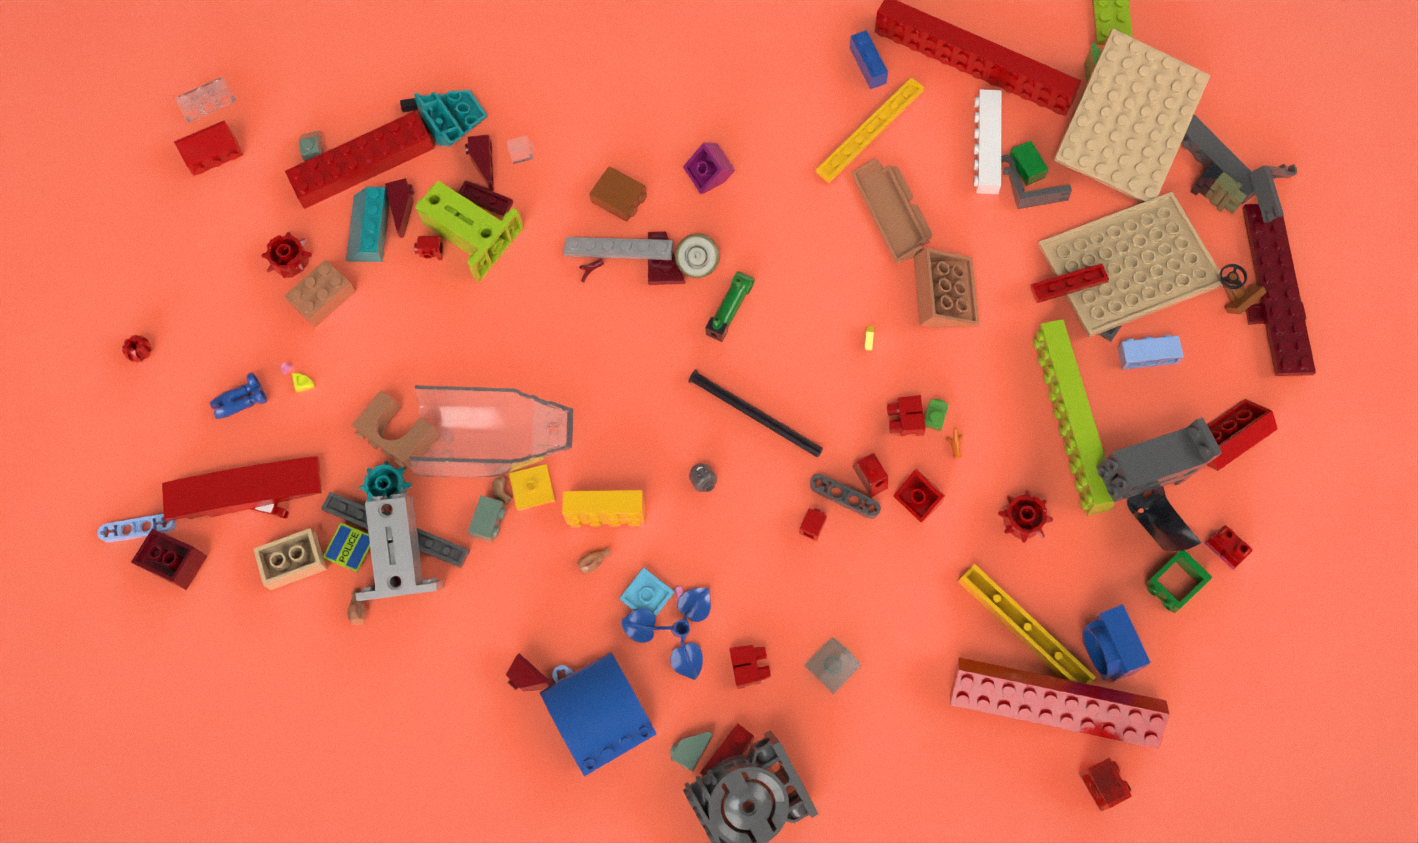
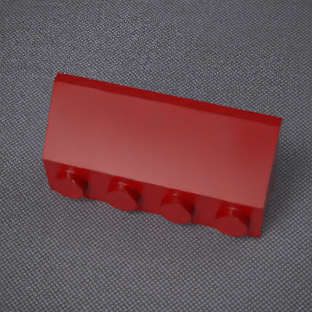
(1240, 430)

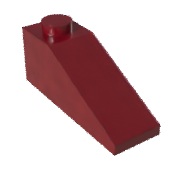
(480, 153)
(401, 203)

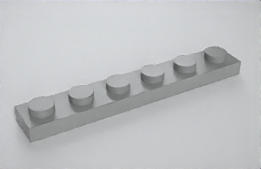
(618, 248)

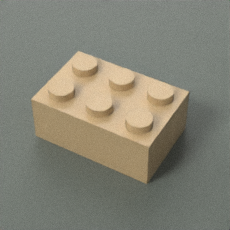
(290, 559)

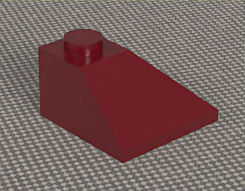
(526, 676)

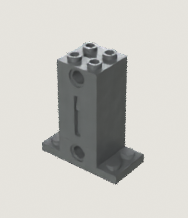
(1158, 461)

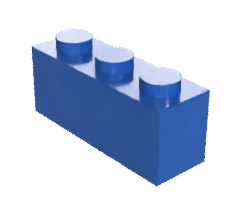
(868, 59)

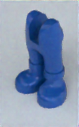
(226, 401)

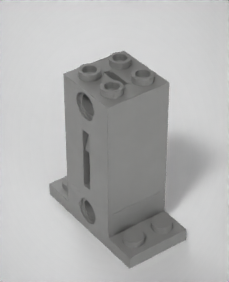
(395, 550)

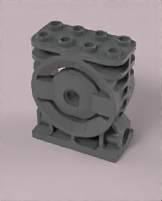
(760, 820)

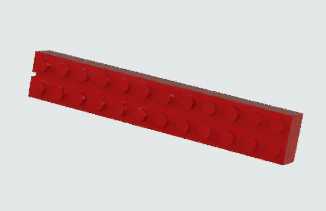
(977, 56)

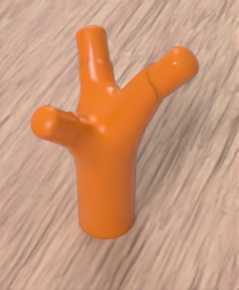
(955, 443)

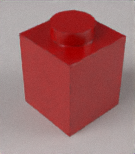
(813, 524)

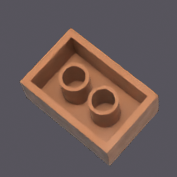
(320, 293)

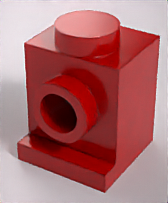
(429, 247)

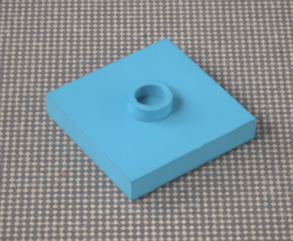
(647, 593)

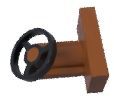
(1235, 290)

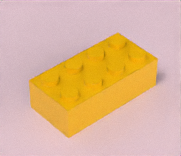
(604, 507)

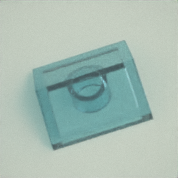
(833, 665)

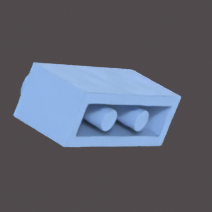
(1150, 352)

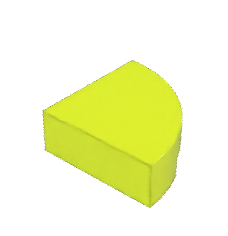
(869, 337)
(302, 382)

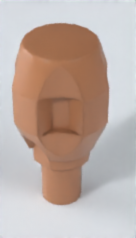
(591, 561)
(356, 610)

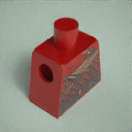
(870, 473)

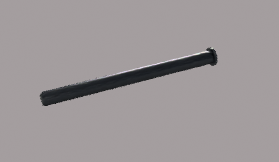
(755, 413)

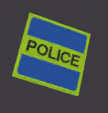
(348, 547)

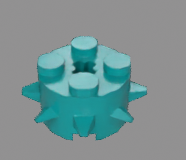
(382, 476)

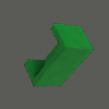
(1029, 163)

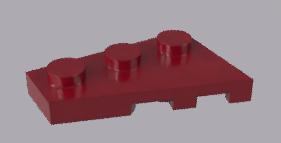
(663, 271)

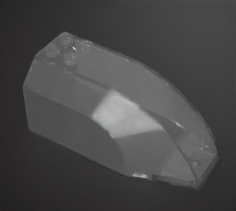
(489, 431)

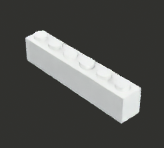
(988, 142)

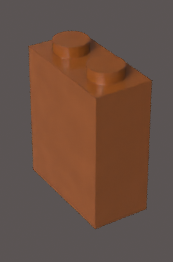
(618, 194)

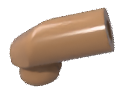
(498, 490)

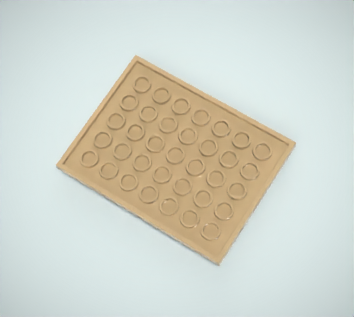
(1131, 117)
(1149, 259)

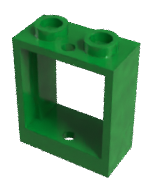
(1192, 568)

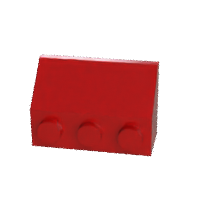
(208, 148)

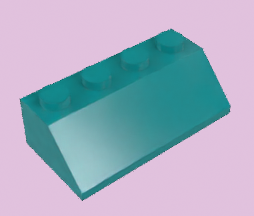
(368, 225)

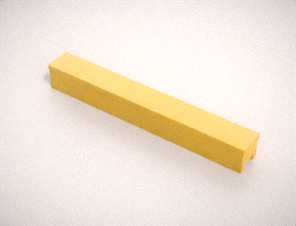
(1024, 626)

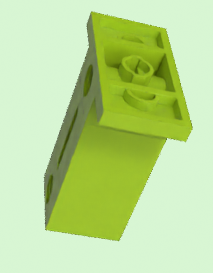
(469, 226)

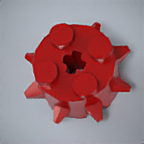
(286, 255)
(1023, 506)

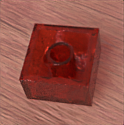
(1106, 784)

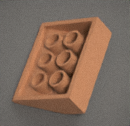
(945, 289)

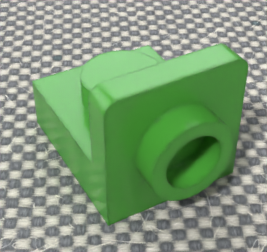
(936, 414)

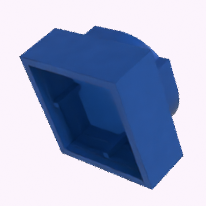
(1114, 645)

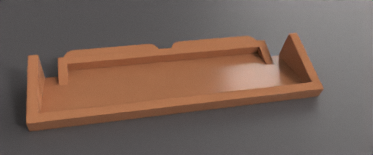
(888, 201)

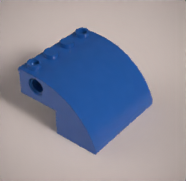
(597, 713)

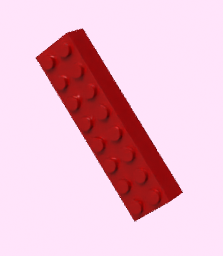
(359, 159)

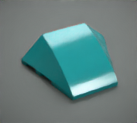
(449, 114)

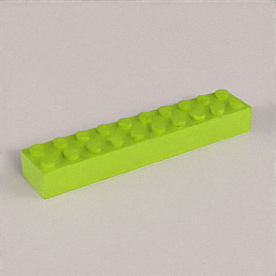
(1073, 414)

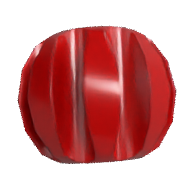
(136, 348)

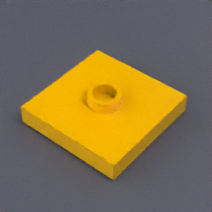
(532, 487)

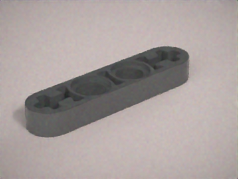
(846, 494)

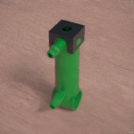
(740, 287)

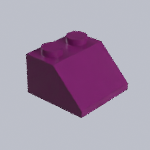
(708, 167)

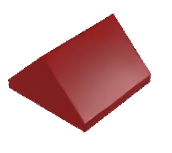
(919, 496)

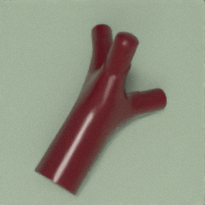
(590, 267)

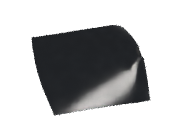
(1162, 521)

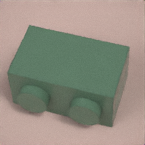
(487, 519)

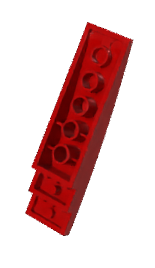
(241, 488)

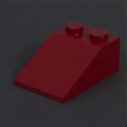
(169, 559)

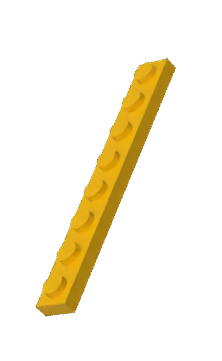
(870, 130)

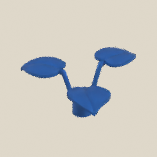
(688, 658)

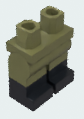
(1219, 189)

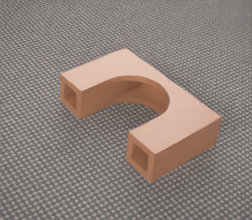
(372, 425)

